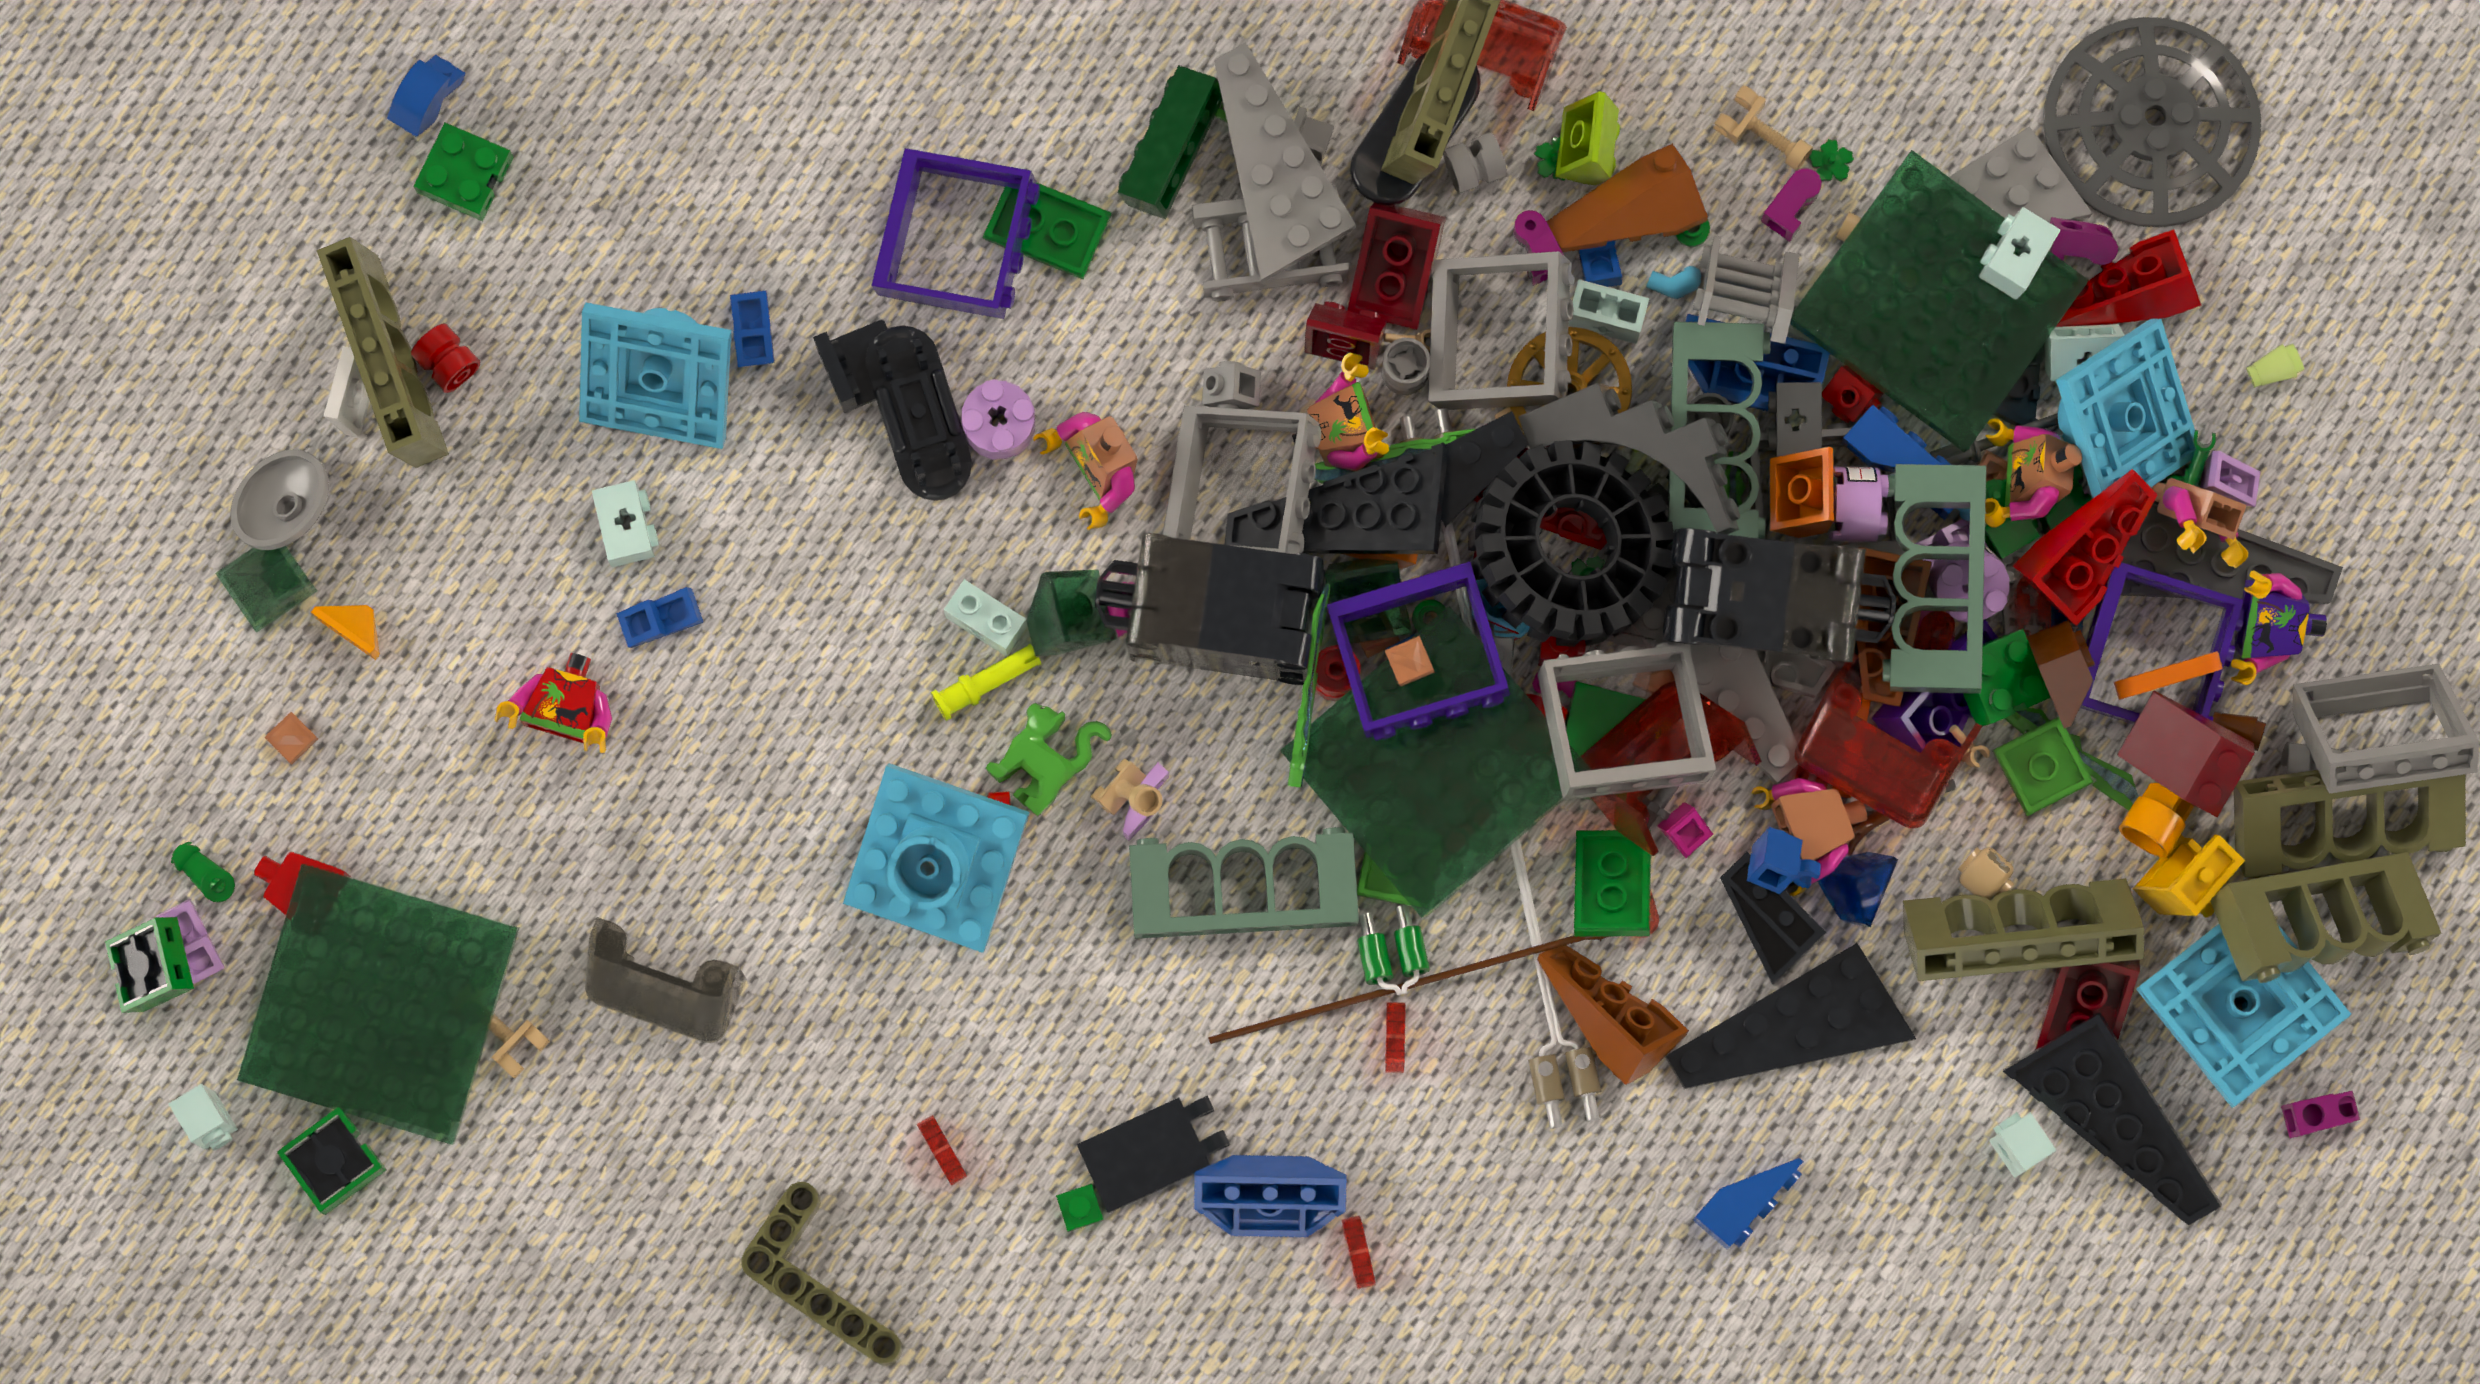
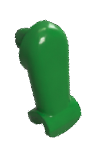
(2198, 461)
(207, 876)

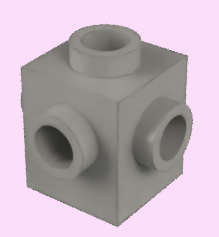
(1231, 386)

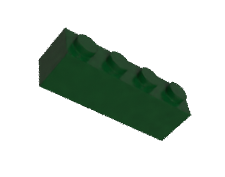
(1171, 142)

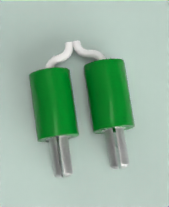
(1410, 951)

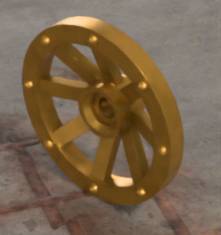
(1610, 354)

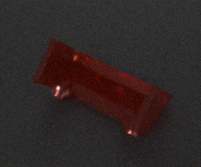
(1517, 44)
(1654, 735)
(1873, 763)

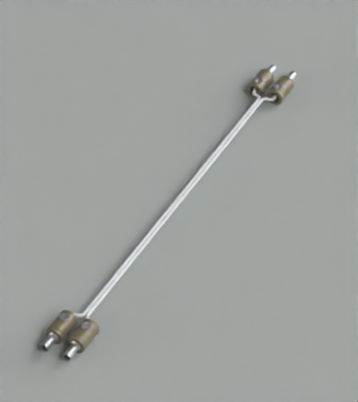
(1543, 1068)

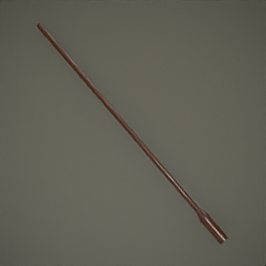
(1383, 992)

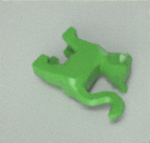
(1042, 763)

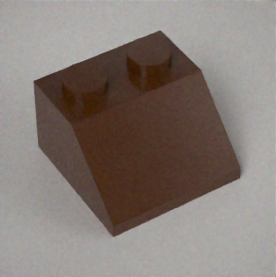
(2064, 667)

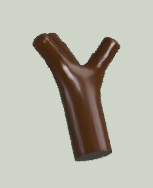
(1863, 828)

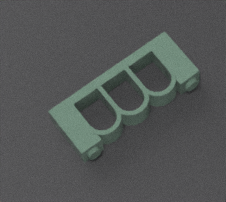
(1717, 342)
(1939, 487)
(1336, 887)

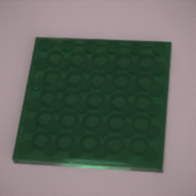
(1916, 316)
(1443, 795)
(378, 1003)

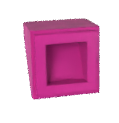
(1685, 829)

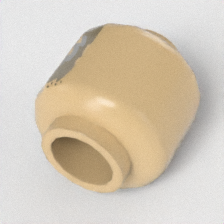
(1986, 873)

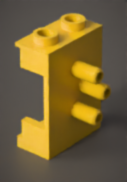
(2189, 877)

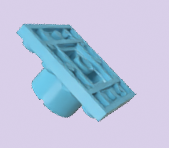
(654, 374)
(2127, 410)
(958, 831)
(2235, 1046)

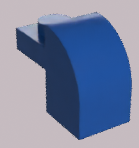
(422, 94)

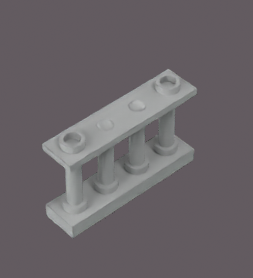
(1212, 218)
(1748, 289)

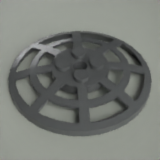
(2145, 140)

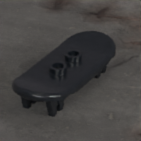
(1372, 151)
(918, 412)

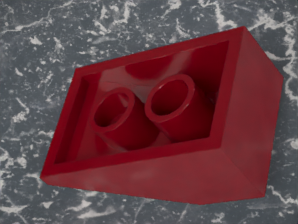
(1396, 263)
(1336, 332)
(2187, 753)
(2085, 991)

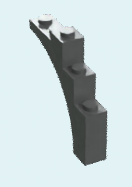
(1687, 451)

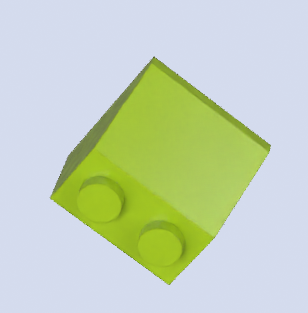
(1588, 140)

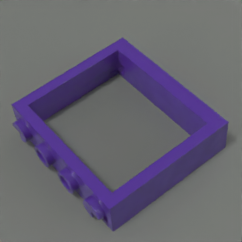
(899, 218)
(1403, 594)
(2230, 621)

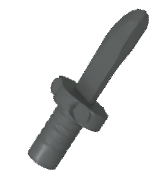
(1658, 803)

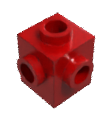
(1851, 395)

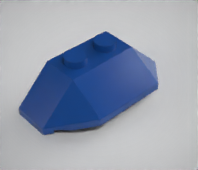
(1787, 363)
(1270, 1195)

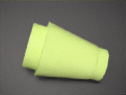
(2276, 366)

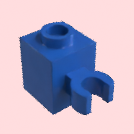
(1777, 862)

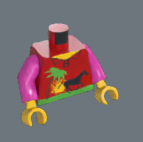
(562, 704)

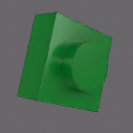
(1079, 1207)

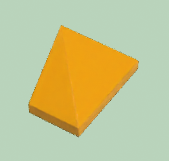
(352, 623)

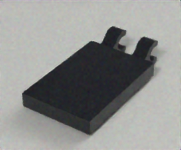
(1149, 1152)

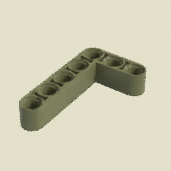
(810, 1288)

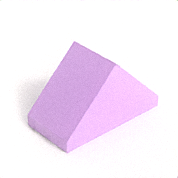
(2230, 478)

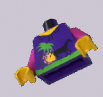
(2273, 624)

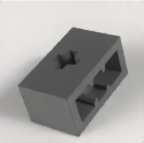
(1807, 401)

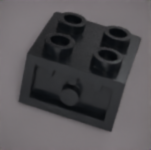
(846, 365)

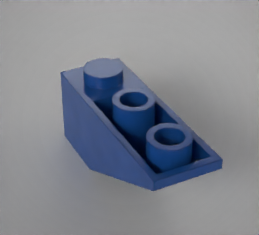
(1883, 444)
(1737, 1205)

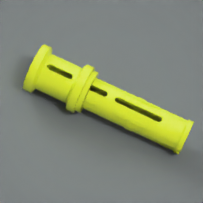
(970, 689)

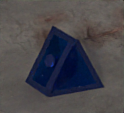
(1858, 886)

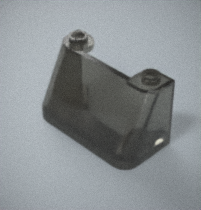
(687, 1008)

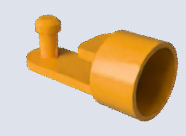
(2156, 820)

